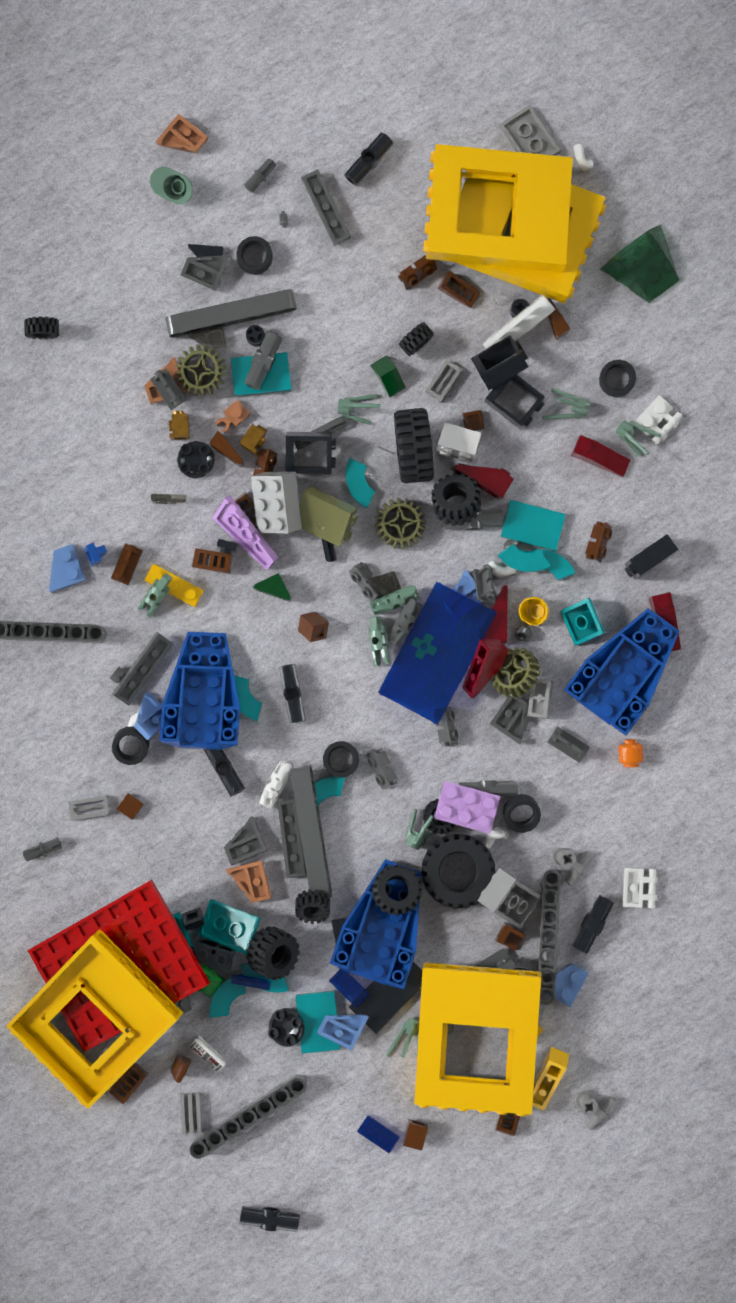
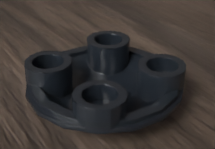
(195, 459)
(286, 1027)

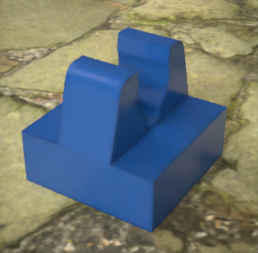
(95, 553)

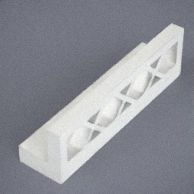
(522, 322)

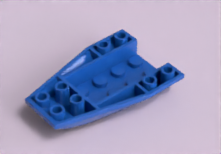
(625, 671)
(202, 696)
(377, 943)

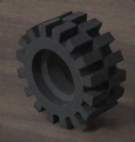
(41, 327)
(416, 339)
(435, 827)
(312, 914)

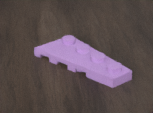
(242, 530)

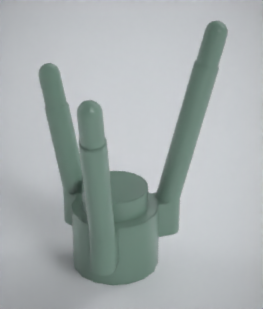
(347, 406)
(579, 406)
(626, 432)
(417, 838)
(412, 1030)

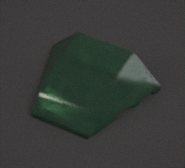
(644, 265)

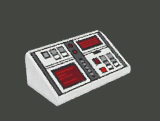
(208, 1053)

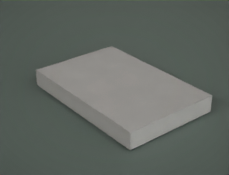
(528, 133)

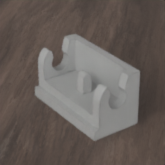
(540, 699)

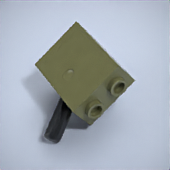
(327, 519)

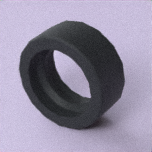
(254, 240)
(615, 364)
(127, 759)
(326, 759)
(518, 800)

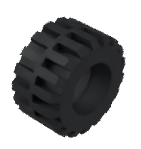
(453, 486)
(384, 901)
(263, 947)

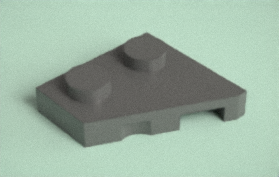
(205, 270)
(511, 718)
(245, 843)

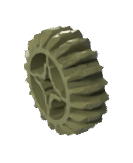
(201, 362)
(409, 523)
(519, 678)

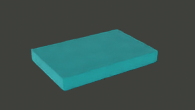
(275, 381)
(533, 525)
(229, 926)
(313, 1009)

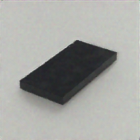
(387, 1000)

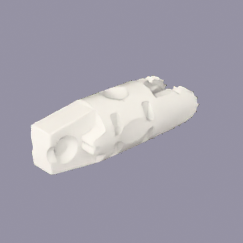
(276, 784)

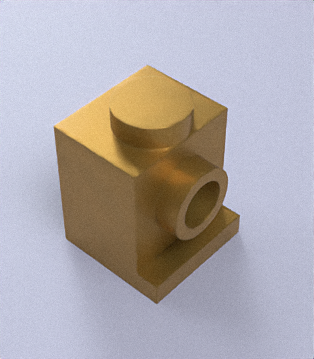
(179, 426)
(253, 439)

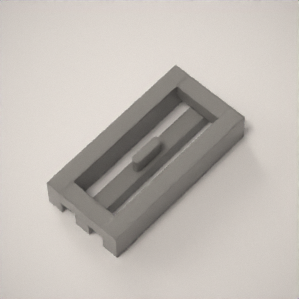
(435, 393)
(105, 805)
(191, 1129)

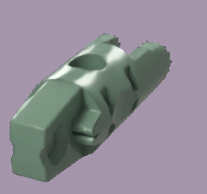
(156, 594)
(393, 600)
(378, 641)

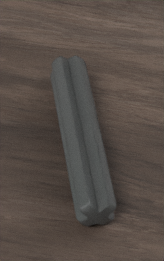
(331, 426)

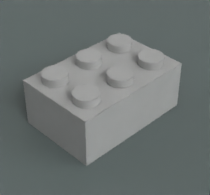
(276, 502)
(509, 898)

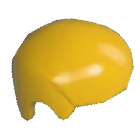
(533, 611)

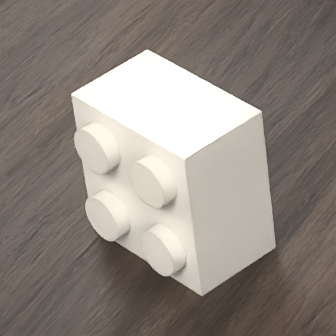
(458, 442)

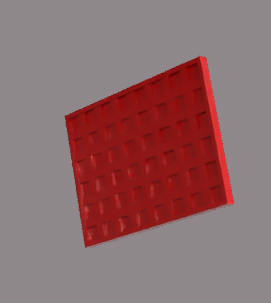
(146, 934)

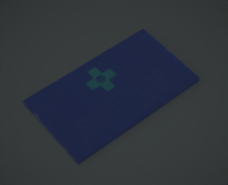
(437, 653)

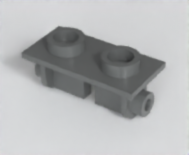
(168, 389)
(359, 575)
(484, 584)
(449, 734)
(568, 744)
(384, 777)

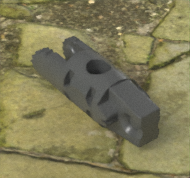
(405, 622)

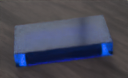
(251, 982)
(349, 987)
(378, 1133)

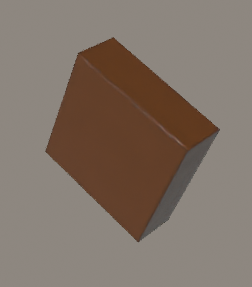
(473, 420)
(130, 806)

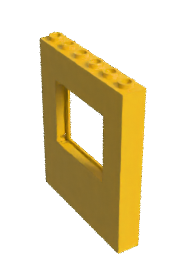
(538, 208)
(488, 209)
(119, 993)
(477, 999)

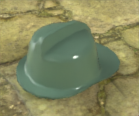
(171, 185)

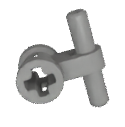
(570, 862)
(589, 1107)

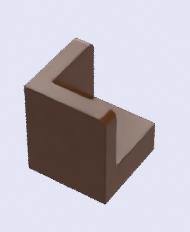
(313, 626)
(509, 936)
(415, 1134)

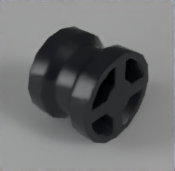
(518, 303)
(254, 331)

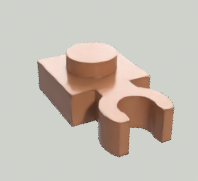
(234, 414)

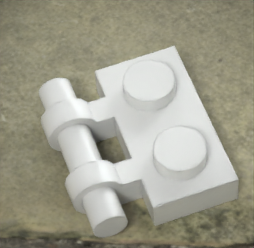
(654, 415)
(633, 887)

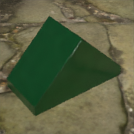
(388, 376)
(274, 587)

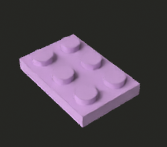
(467, 807)

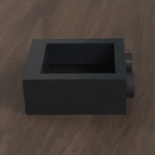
(497, 354)
(537, 406)
(309, 436)
(650, 557)
(215, 957)

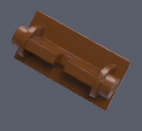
(411, 277)
(267, 460)
(598, 549)
(126, 564)

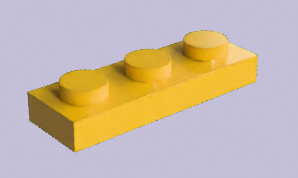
(178, 587)

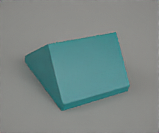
(582, 621)

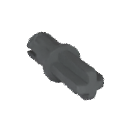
(260, 175)
(42, 849)

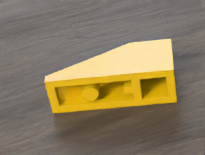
(549, 1077)

